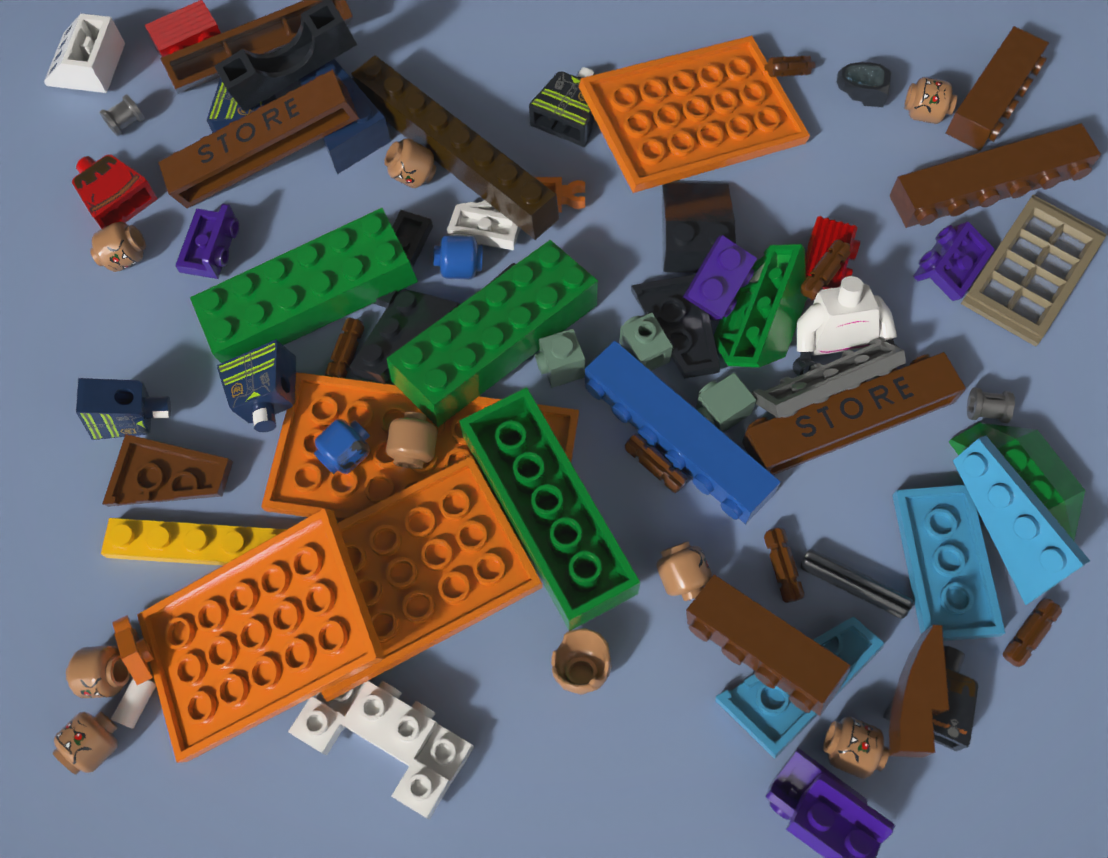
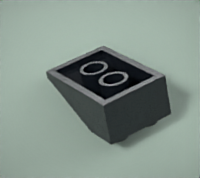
(693, 221)

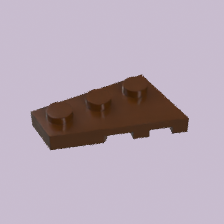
(164, 473)

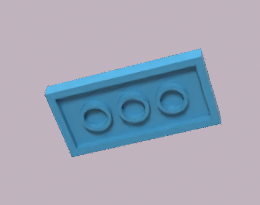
(948, 562)

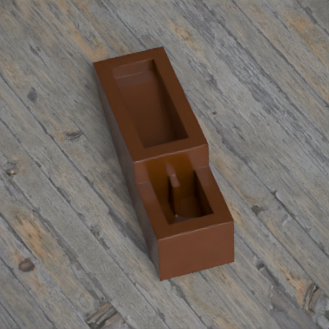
(919, 696)

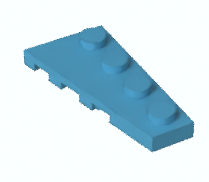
(768, 711)

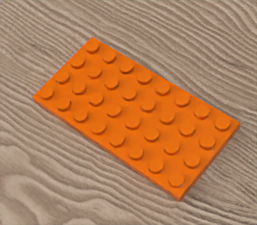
(305, 486)

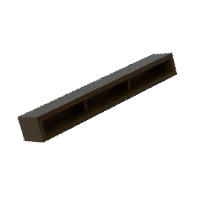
(459, 148)

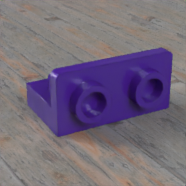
(955, 259)
(838, 822)

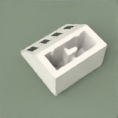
(87, 55)

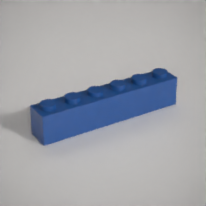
(680, 432)

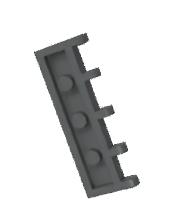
(830, 379)

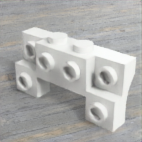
(396, 728)

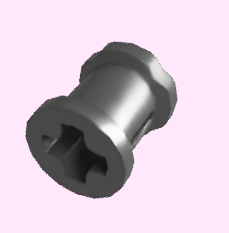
(122, 115)
(990, 405)

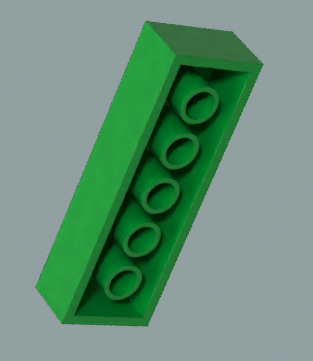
(304, 287)
(492, 332)
(549, 509)

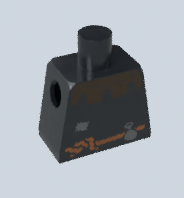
(955, 725)

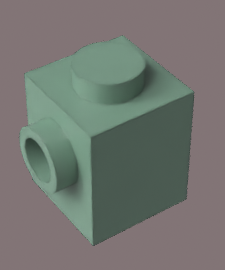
(646, 341)
(561, 358)
(725, 402)

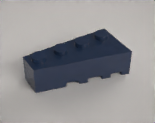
(360, 137)

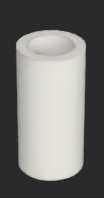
(133, 703)

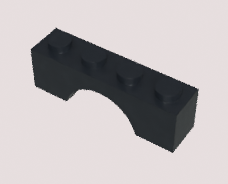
(257, 77)

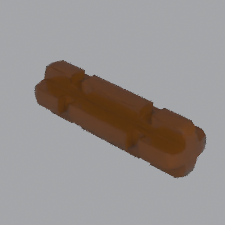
(789, 66)
(825, 269)
(345, 348)
(655, 463)
(784, 565)
(1032, 632)

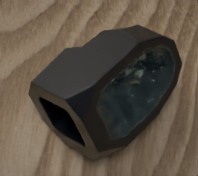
(865, 82)

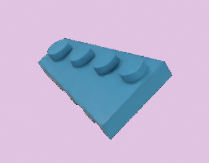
(1022, 528)

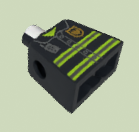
(562, 108)

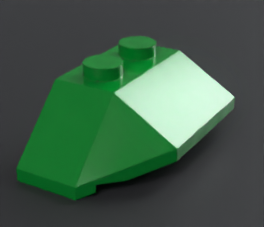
(765, 310)
(1036, 465)

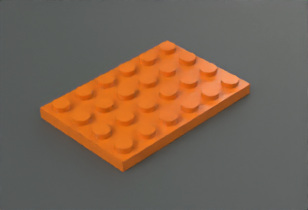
(692, 113)
(433, 564)
(259, 636)

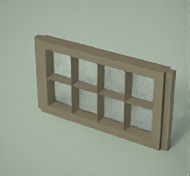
(1034, 270)

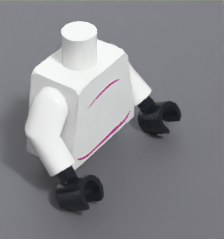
(841, 322)

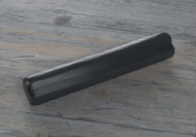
(856, 583)

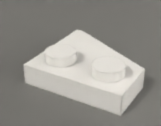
(484, 224)

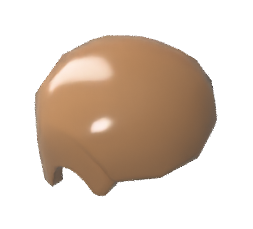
(581, 661)

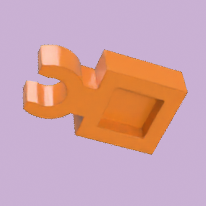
(565, 193)
(133, 651)

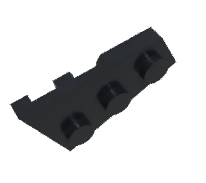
(400, 323)
(683, 324)

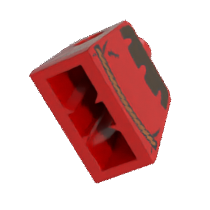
(111, 190)

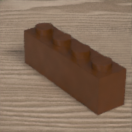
(996, 89)
(767, 645)

